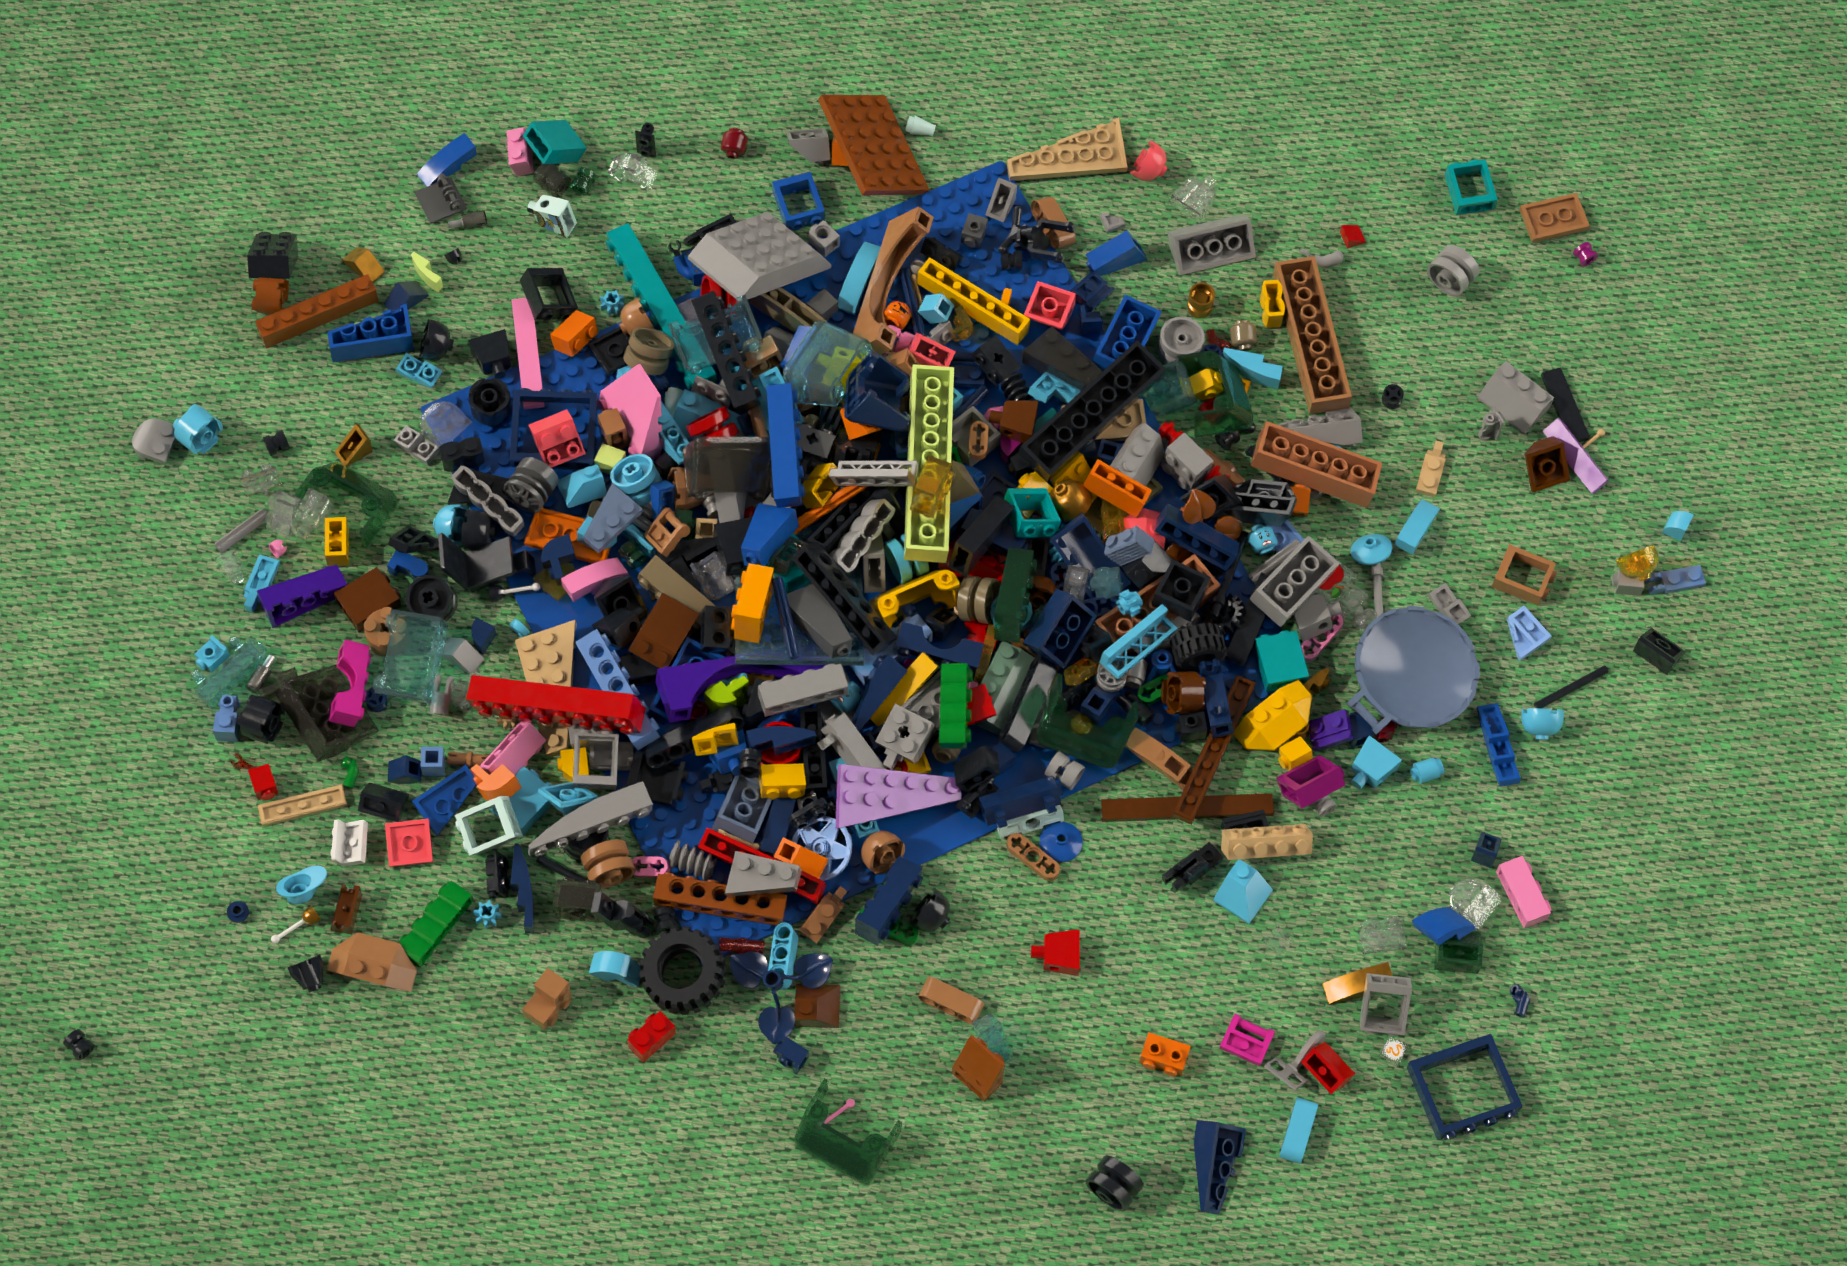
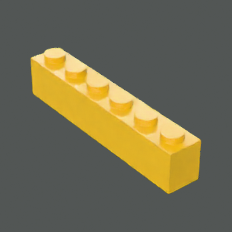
(974, 300)

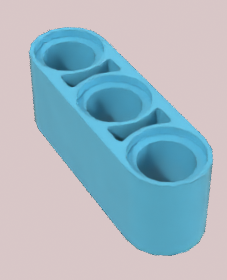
(781, 946)
(1298, 1130)

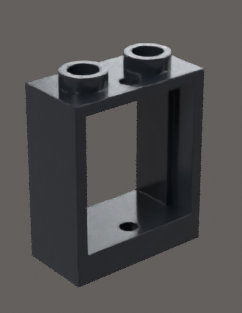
(548, 277)
(898, 519)

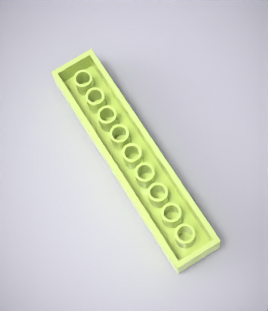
(929, 435)

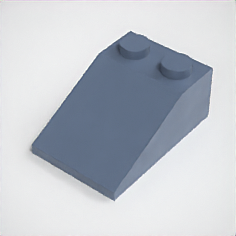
(742, 809)

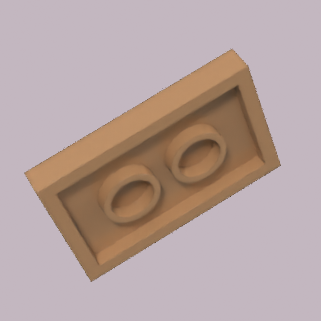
(1554, 217)

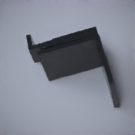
(857, 449)
(483, 565)

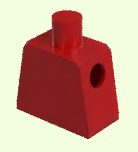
(1060, 952)

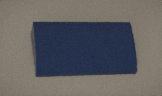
(1083, 548)

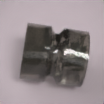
(552, 179)

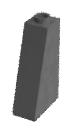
(819, 621)

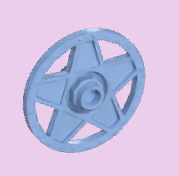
(825, 844)

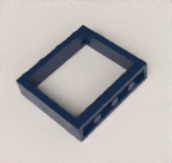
(564, 396)
(1448, 1055)

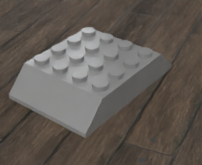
(756, 256)

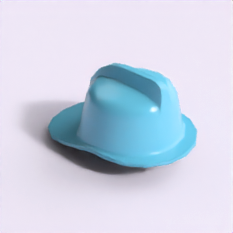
(302, 885)

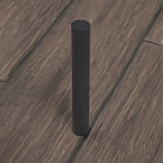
(559, 869)

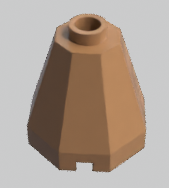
(682, 501)

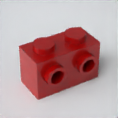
(651, 1036)
(1328, 1067)

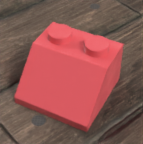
(1050, 305)

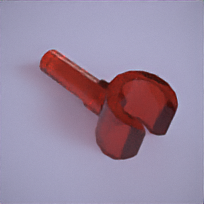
(241, 763)

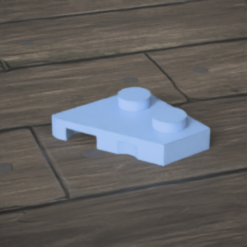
(1526, 632)

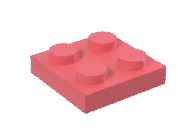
(409, 843)

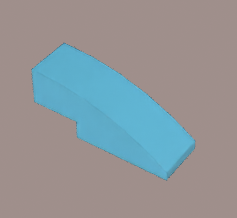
(1253, 368)
(1416, 526)

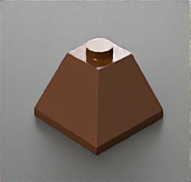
(1546, 463)
(817, 1006)

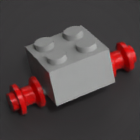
(1185, 459)

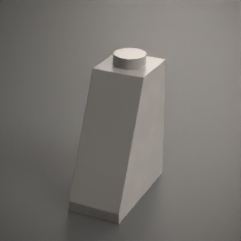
(874, 567)

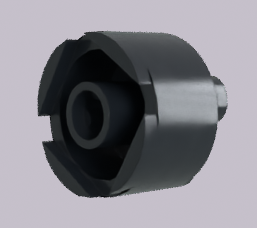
(490, 401)
(261, 719)

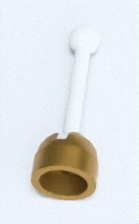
(309, 916)

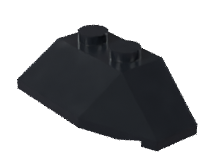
(1263, 502)

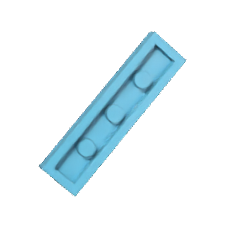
(1134, 635)

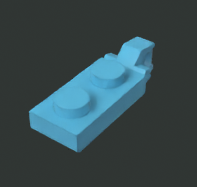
(260, 578)

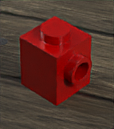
(263, 782)

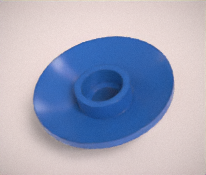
(1058, 850)

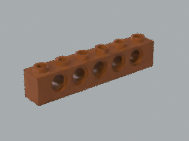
(729, 908)

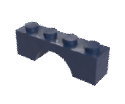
(913, 642)

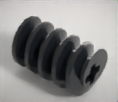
(1015, 388)

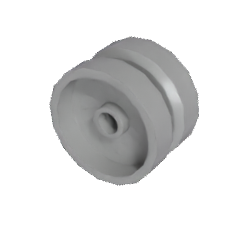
(1453, 270)
(1178, 338)

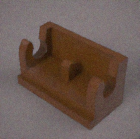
(346, 909)

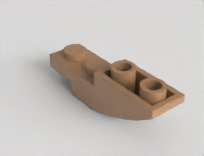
(1159, 757)

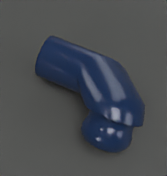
(1521, 998)

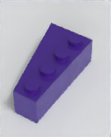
(300, 595)

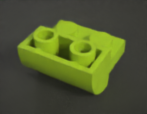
(719, 695)

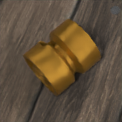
(1200, 300)

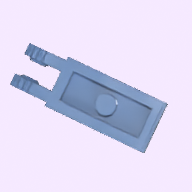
(1677, 580)

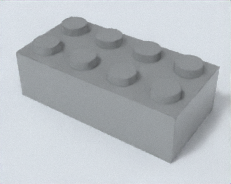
(1294, 581)

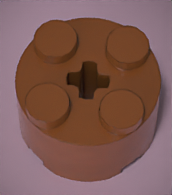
(269, 295)

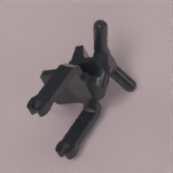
(1033, 238)

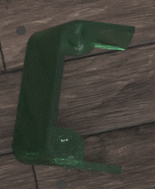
(1232, 409)
(376, 500)
(1099, 746)
(837, 1150)

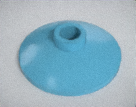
(1371, 549)

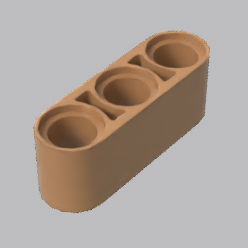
(1049, 209)
(951, 1000)

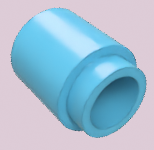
(1427, 770)

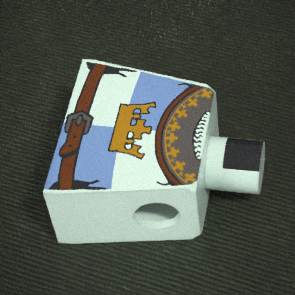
(553, 214)

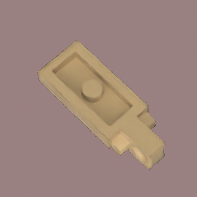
(1431, 471)

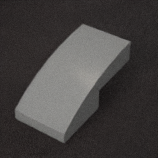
(1448, 604)

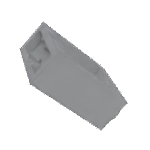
(592, 781)
(1390, 985)

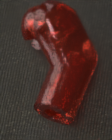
(1212, 339)

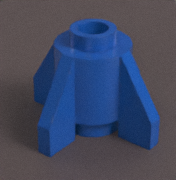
(1160, 663)

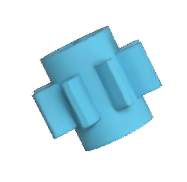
(612, 308)
(1129, 603)
(490, 909)

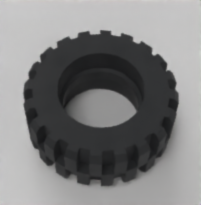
(666, 948)

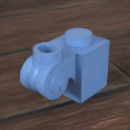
(225, 720)

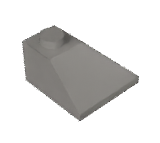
(811, 144)

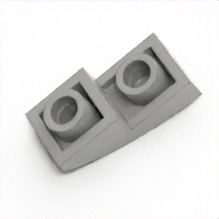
(416, 445)

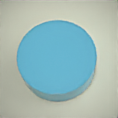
(519, 628)

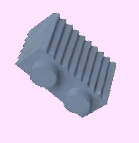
(1128, 545)

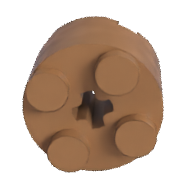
(376, 631)

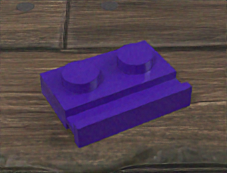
(1330, 730)

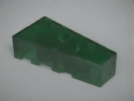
(1014, 594)

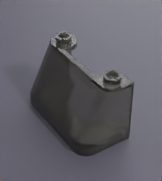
(728, 466)

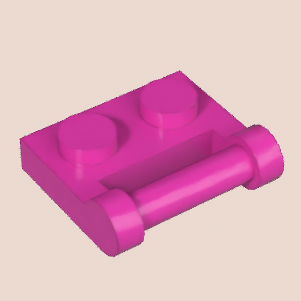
(1245, 1045)

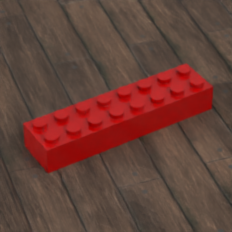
(556, 704)

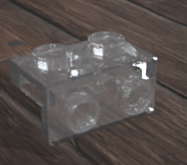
(712, 577)

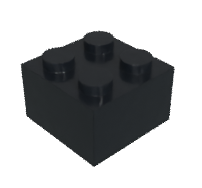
(1181, 590)

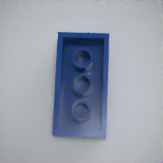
(1130, 323)

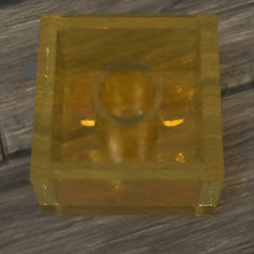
(932, 487)

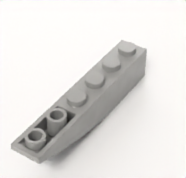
(595, 817)

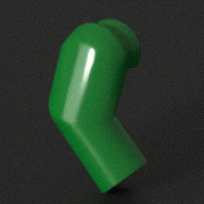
(352, 771)

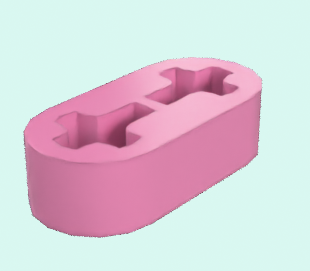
(650, 861)

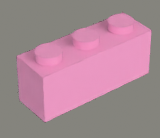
(515, 749)
(1523, 891)

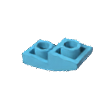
(420, 372)

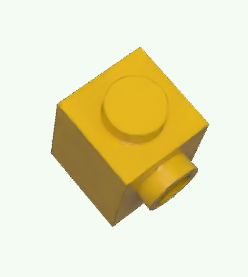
(1206, 384)
(1294, 753)

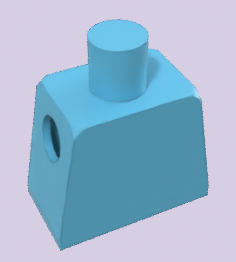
(1373, 764)

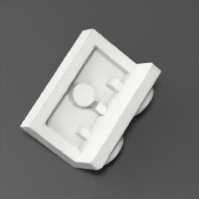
(349, 842)

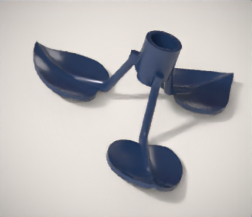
(752, 967)

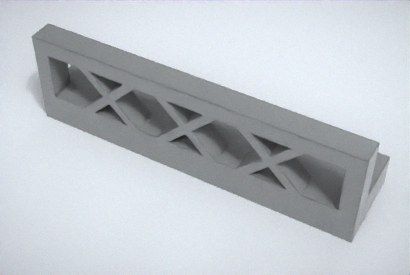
(876, 476)

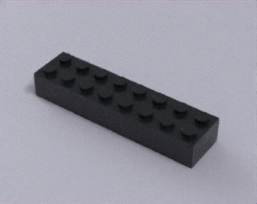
(1091, 411)

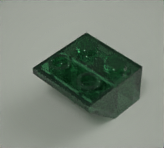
(1461, 954)

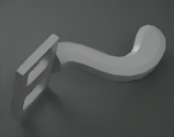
(1292, 1068)

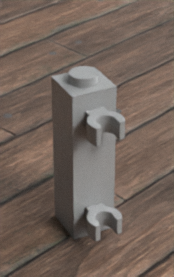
(848, 742)

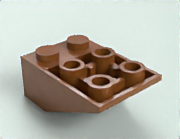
(979, 1068)

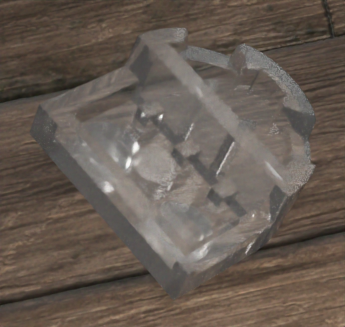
(443, 422)
(1474, 900)

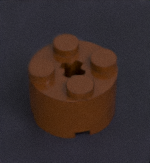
(1183, 692)

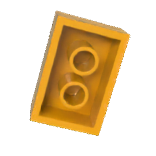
(752, 603)

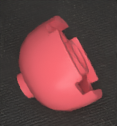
(1150, 163)

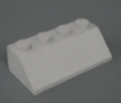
(1212, 244)

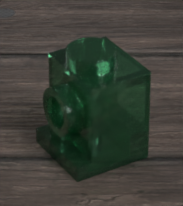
(686, 517)

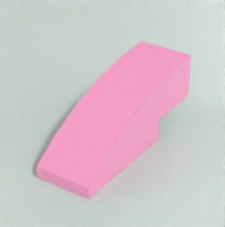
(591, 577)

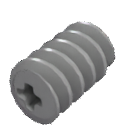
(693, 862)

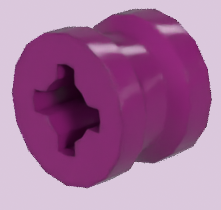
(1585, 254)

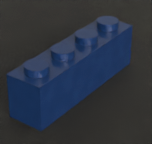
(1197, 537)

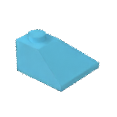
(582, 486)
(565, 797)
(1243, 891)

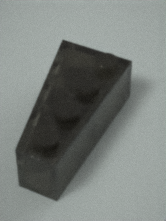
(1060, 358)

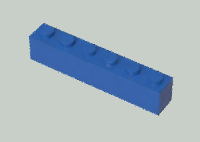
(784, 445)

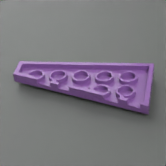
(877, 793)

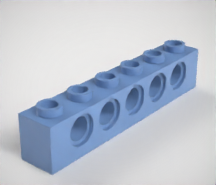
(590, 647)

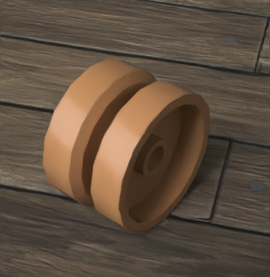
(608, 863)

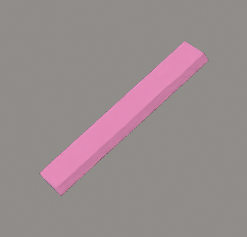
(527, 349)

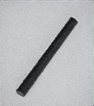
(1571, 687)

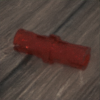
(741, 945)

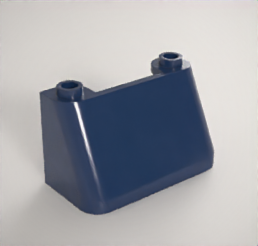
(875, 394)

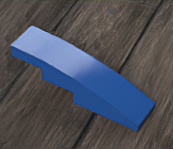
(1498, 744)

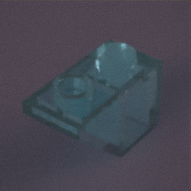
(991, 1031)

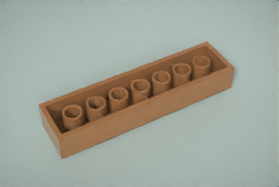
(1312, 336)

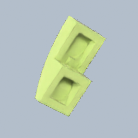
(424, 270)

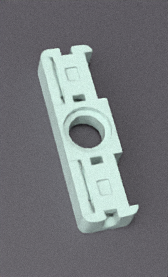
(1040, 817)

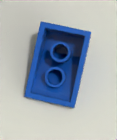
(959, 511)

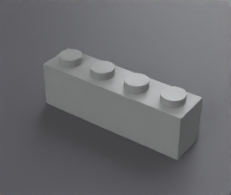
(802, 689)

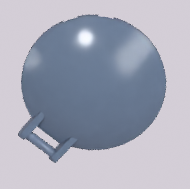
(1414, 669)

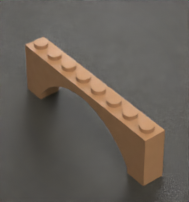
(899, 240)

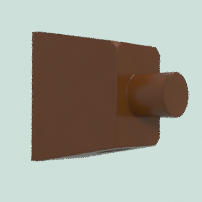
(1016, 420)

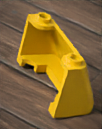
(938, 584)

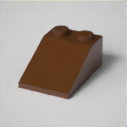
(664, 631)

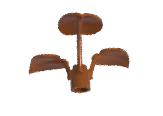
(1201, 507)

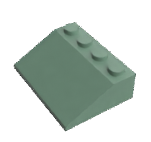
(1003, 683)

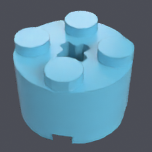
(197, 429)

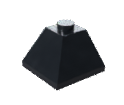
(1148, 568)

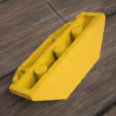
(1275, 718)

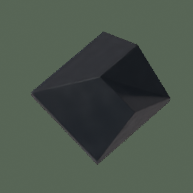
(618, 594)

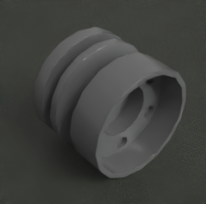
(531, 484)

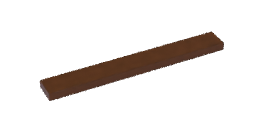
(1212, 754)
(1162, 807)

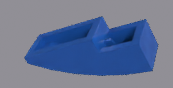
(448, 160)

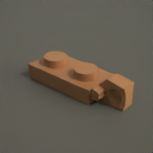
(823, 915)

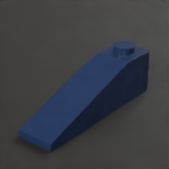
(880, 683)
(1215, 1152)

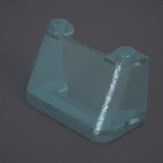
(694, 346)
(822, 362)
(412, 656)

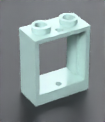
(506, 816)

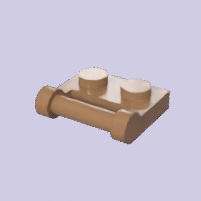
(661, 537)

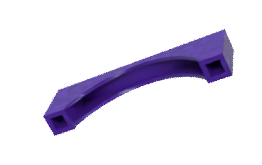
(685, 683)

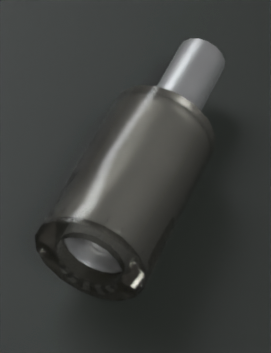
(470, 220)
(260, 675)

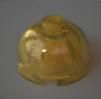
(1639, 563)

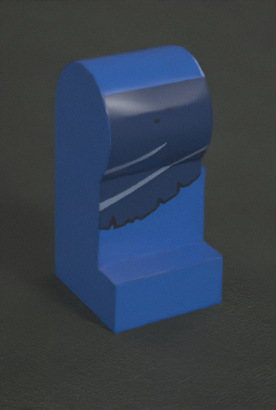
(407, 565)

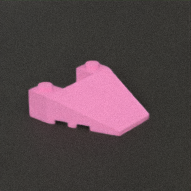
(639, 409)

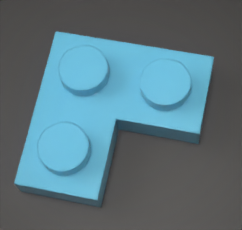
(1050, 385)

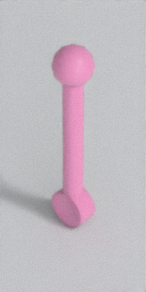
(849, 1104)

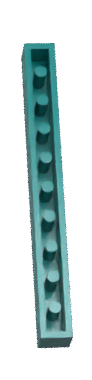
(651, 291)

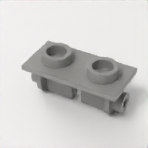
(942, 333)
(1491, 425)

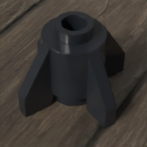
(308, 973)

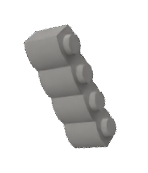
(483, 498)
(861, 533)

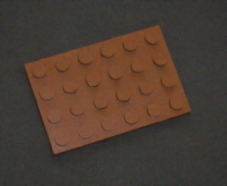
(873, 145)

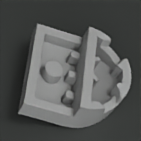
(154, 440)

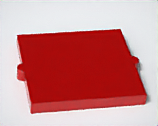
(981, 704)

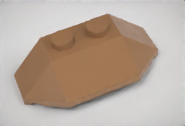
(373, 961)

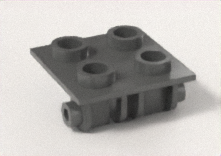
(440, 199)

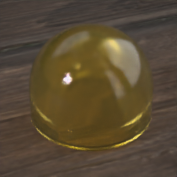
(1078, 726)

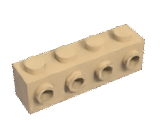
(1266, 841)

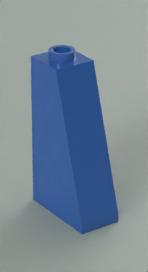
(767, 533)

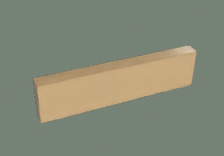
(302, 805)

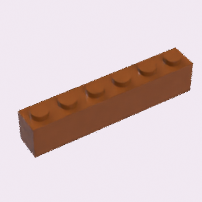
(316, 311)

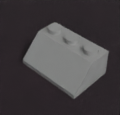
(1516, 397)
(1140, 454)

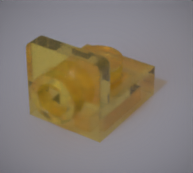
(963, 324)

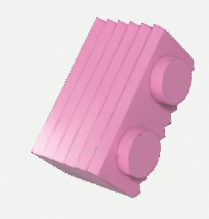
(519, 152)

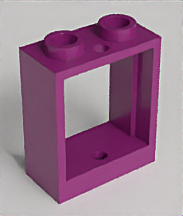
(1311, 781)

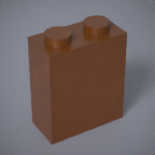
(366, 596)

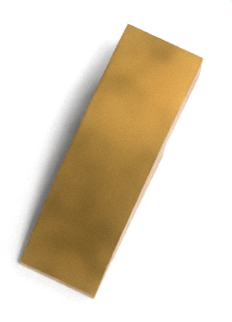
(1352, 984)

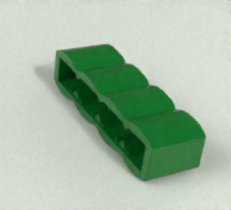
(954, 705)
(436, 922)

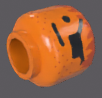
(897, 314)

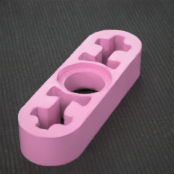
(1320, 646)

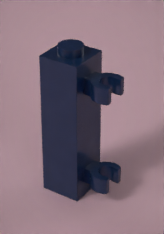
(1216, 698)
(1020, 801)

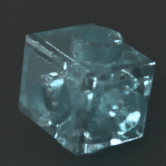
(1106, 582)

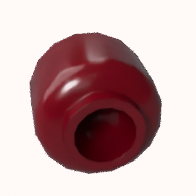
(734, 143)

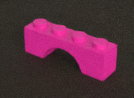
(353, 662)

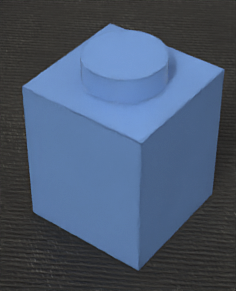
(432, 761)

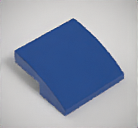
(1443, 924)

